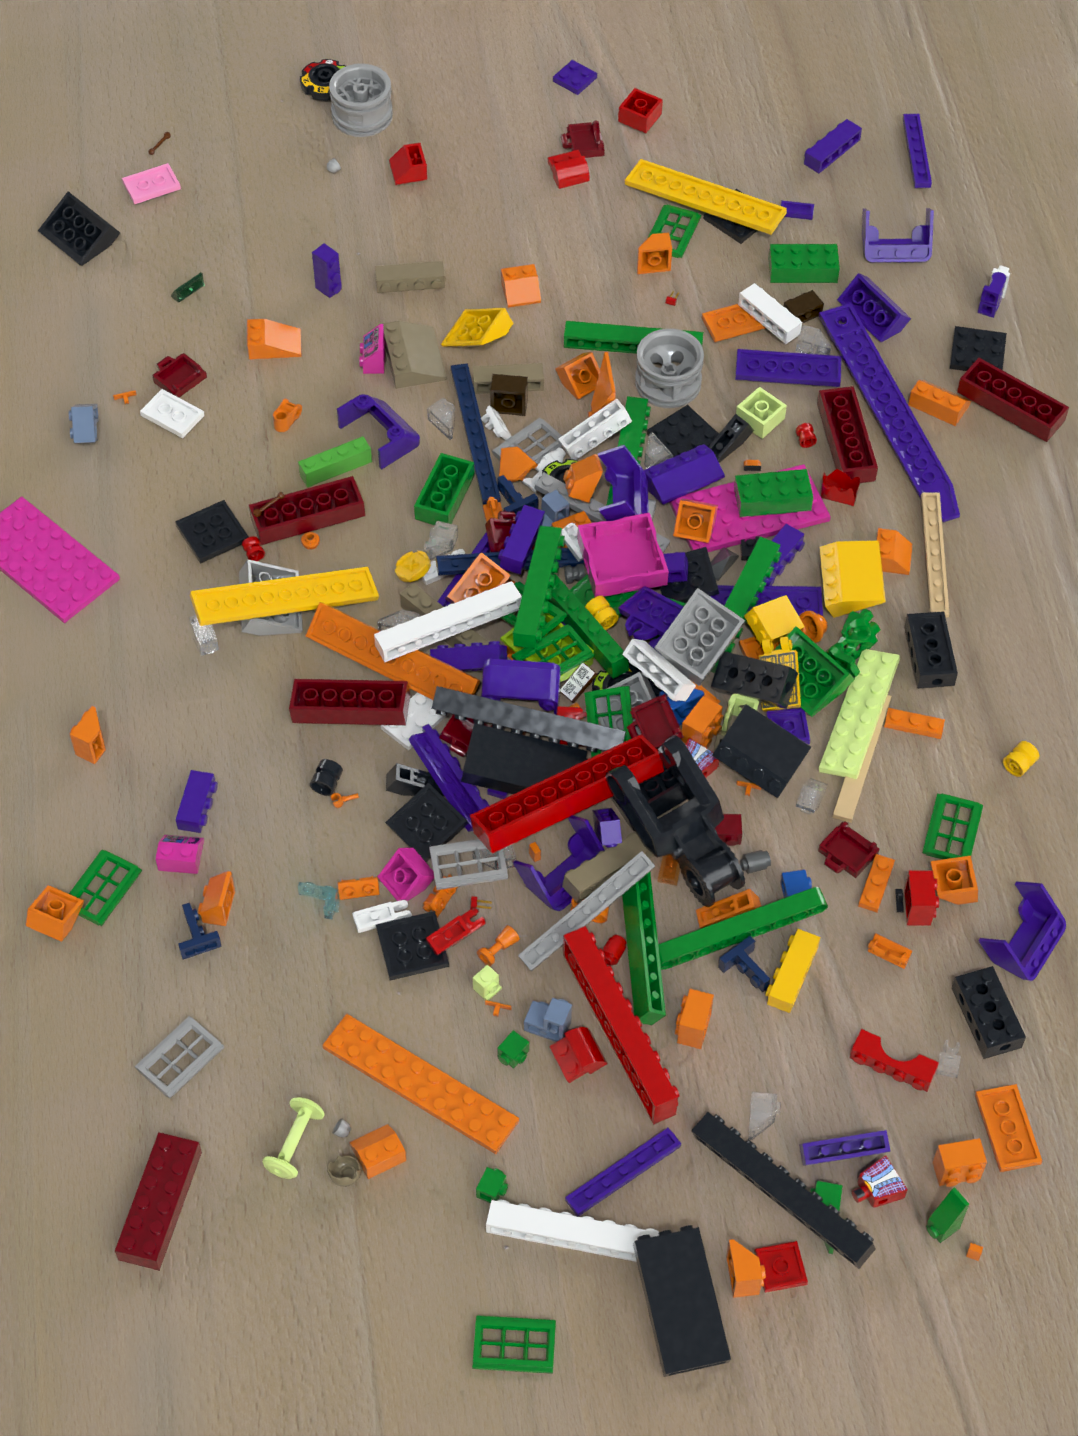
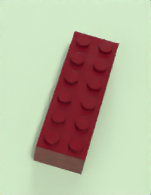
(1012, 399)
(847, 433)
(308, 510)
(349, 702)
(158, 1201)

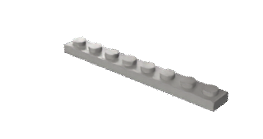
(548, 484)
(587, 910)

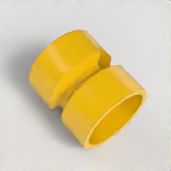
(602, 612)
(1021, 758)

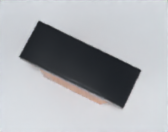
(752, 465)

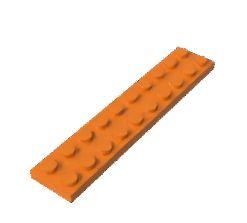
(357, 642)
(421, 1083)

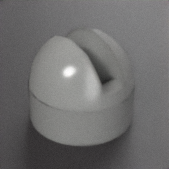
(333, 166)
(341, 1128)

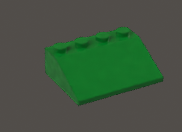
(819, 674)

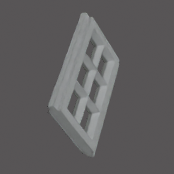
(527, 432)
(468, 879)
(186, 1075)

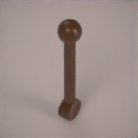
(166, 136)
(257, 512)

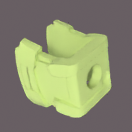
(734, 707)

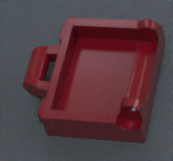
(585, 138)
(178, 374)
(499, 529)
(655, 721)
(458, 734)
(847, 850)

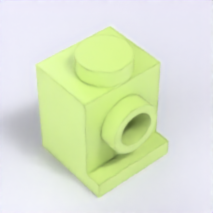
(486, 983)

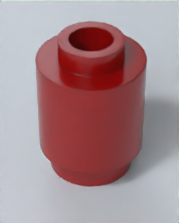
(614, 949)

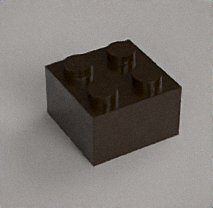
(509, 394)

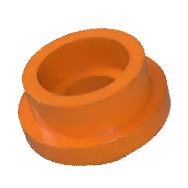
(310, 544)

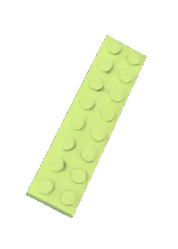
(859, 714)

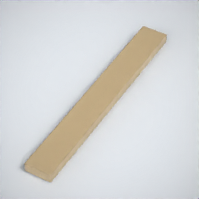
(934, 553)
(852, 787)

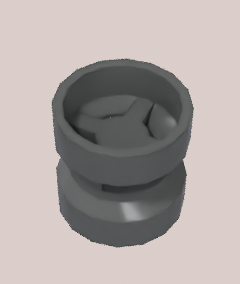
(576, 573)

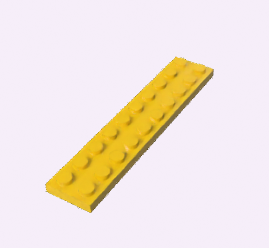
(706, 196)
(283, 595)

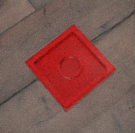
(782, 1266)

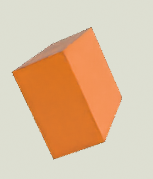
(534, 852)
(974, 1251)

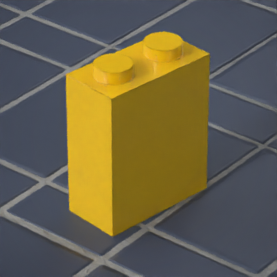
(773, 619)

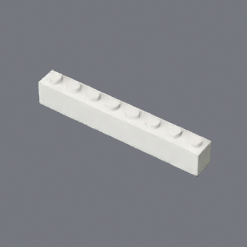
(447, 621)
(564, 1230)

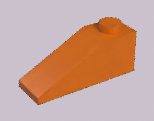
(728, 908)

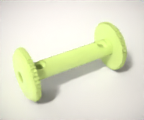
(281, 1166)

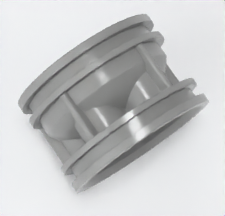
(670, 384)

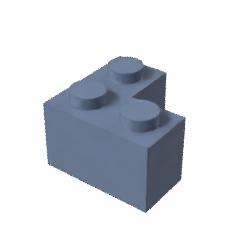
(84, 423)
(555, 508)
(549, 1020)

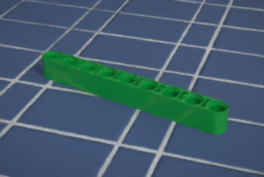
(741, 927)

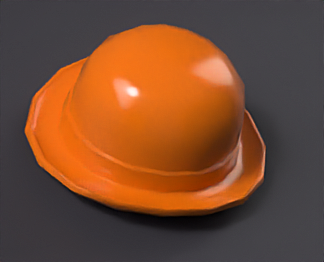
(814, 625)

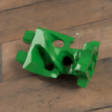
(855, 631)

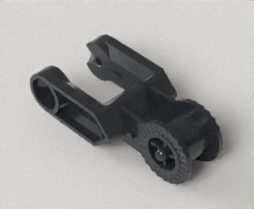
(686, 831)

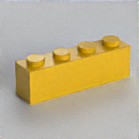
(793, 970)

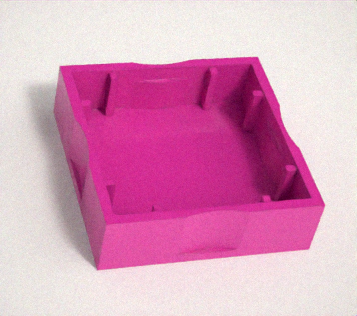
(622, 555)

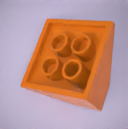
(605, 388)

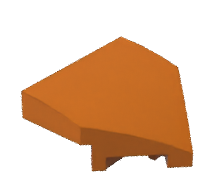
(515, 464)

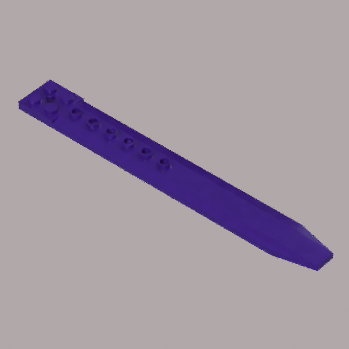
(889, 407)

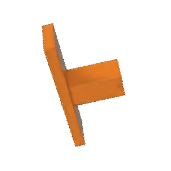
(125, 396)
(748, 786)
(497, 1007)

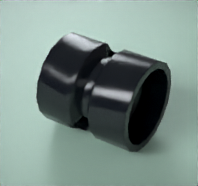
(325, 778)

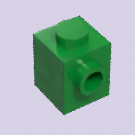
(513, 1050)
(492, 1185)

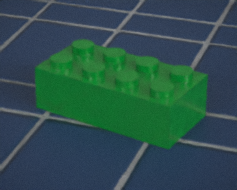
(803, 263)
(444, 490)
(773, 493)

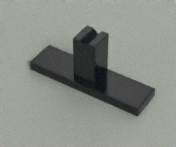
(899, 900)

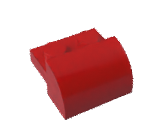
(569, 169)
(578, 1053)

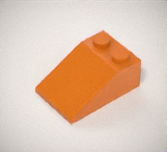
(272, 339)

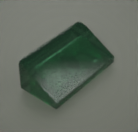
(188, 288)

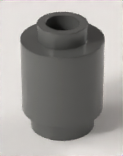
(755, 861)

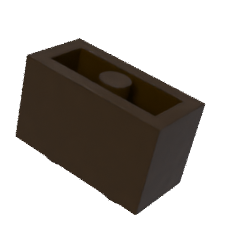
(805, 306)

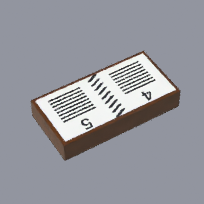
(578, 682)

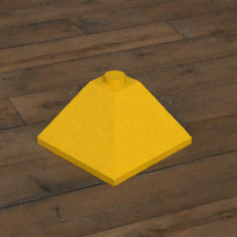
(478, 327)

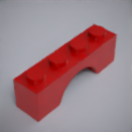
(916, 1072)

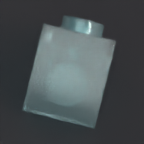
(325, 893)

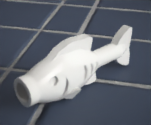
(557, 454)

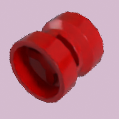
(806, 435)
(253, 548)

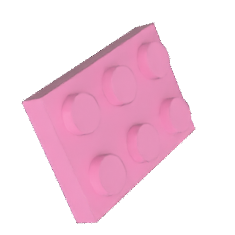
(151, 183)

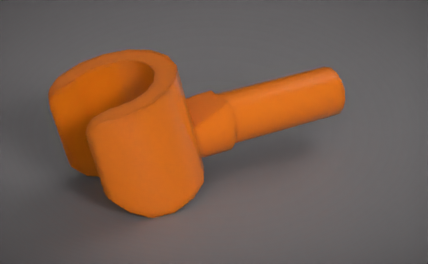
(336, 796)

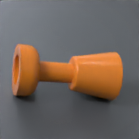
(504, 940)

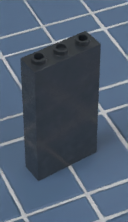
(513, 760)
(681, 1301)

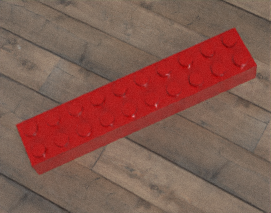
(562, 794)
(620, 1025)

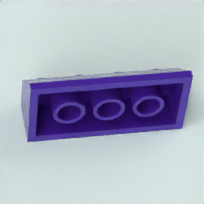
(874, 308)
(683, 474)

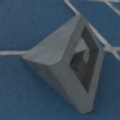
(723, 562)

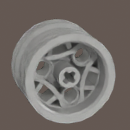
(361, 100)

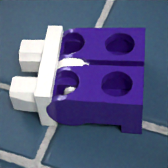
(993, 294)

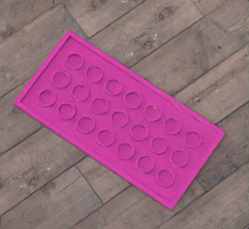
(732, 528)
(50, 561)

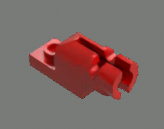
(455, 931)

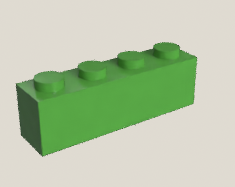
(335, 461)

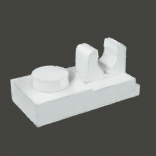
(495, 422)
(571, 541)

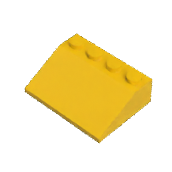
(851, 576)

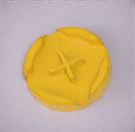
(412, 566)

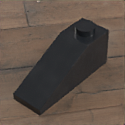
(731, 437)
(408, 780)

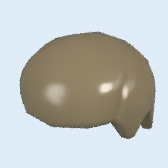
(344, 1170)

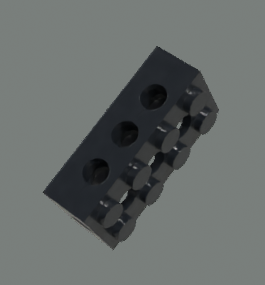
(930, 650)
(754, 678)
(988, 1012)

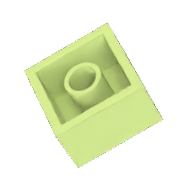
(762, 412)

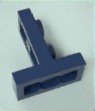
(514, 499)
(201, 942)
(739, 956)

